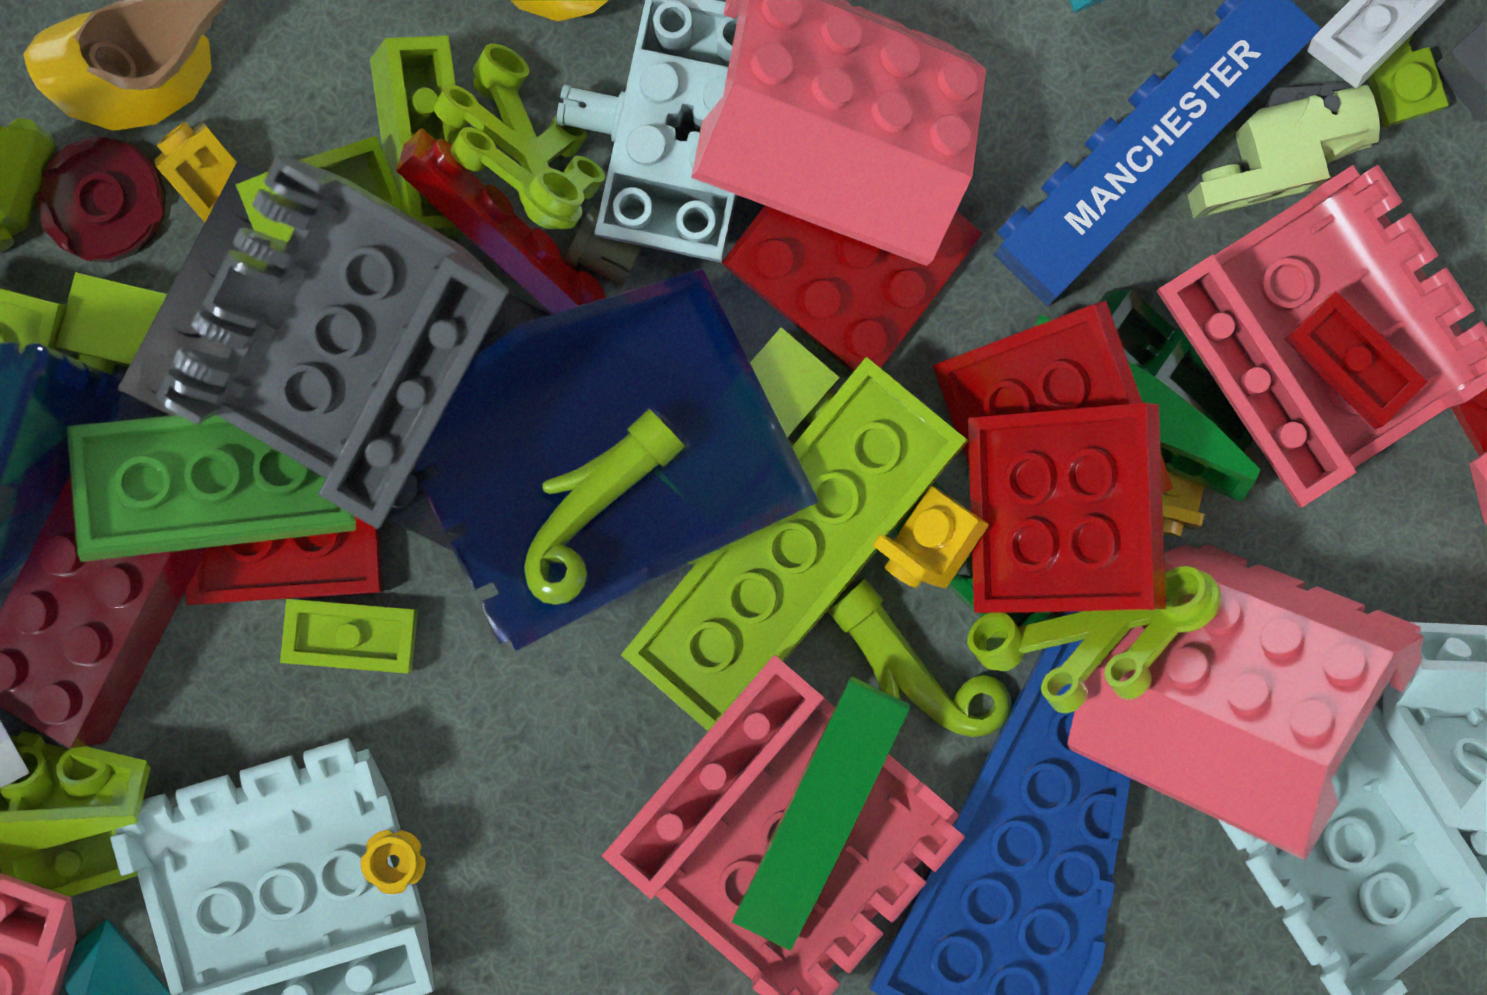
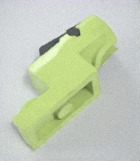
(1290, 146)

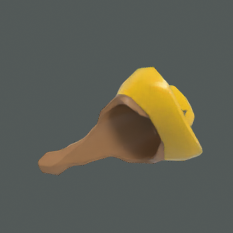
(156, 42)

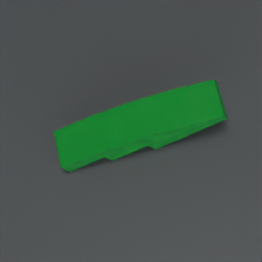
(1192, 442)
(821, 813)

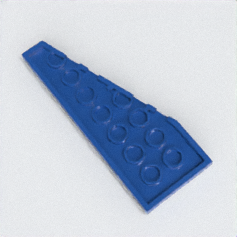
(1031, 879)

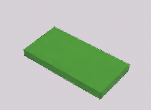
(188, 487)

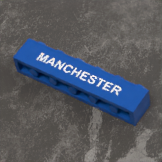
(1152, 144)

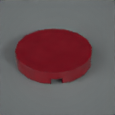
(116, 215)

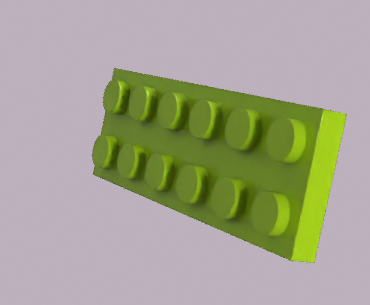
(869, 466)

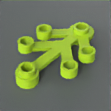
(548, 195)
(1002, 644)

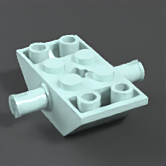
(672, 79)

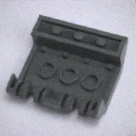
(337, 335)

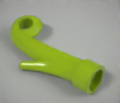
(593, 490)
(900, 667)

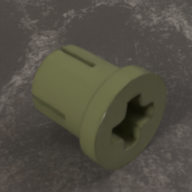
(601, 255)

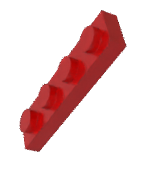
(490, 223)

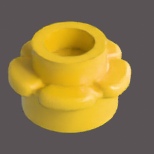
(387, 878)

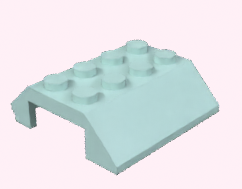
(1443, 722)
(1379, 878)
(268, 883)

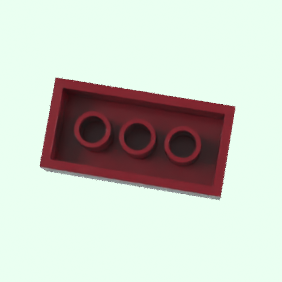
(83, 630)

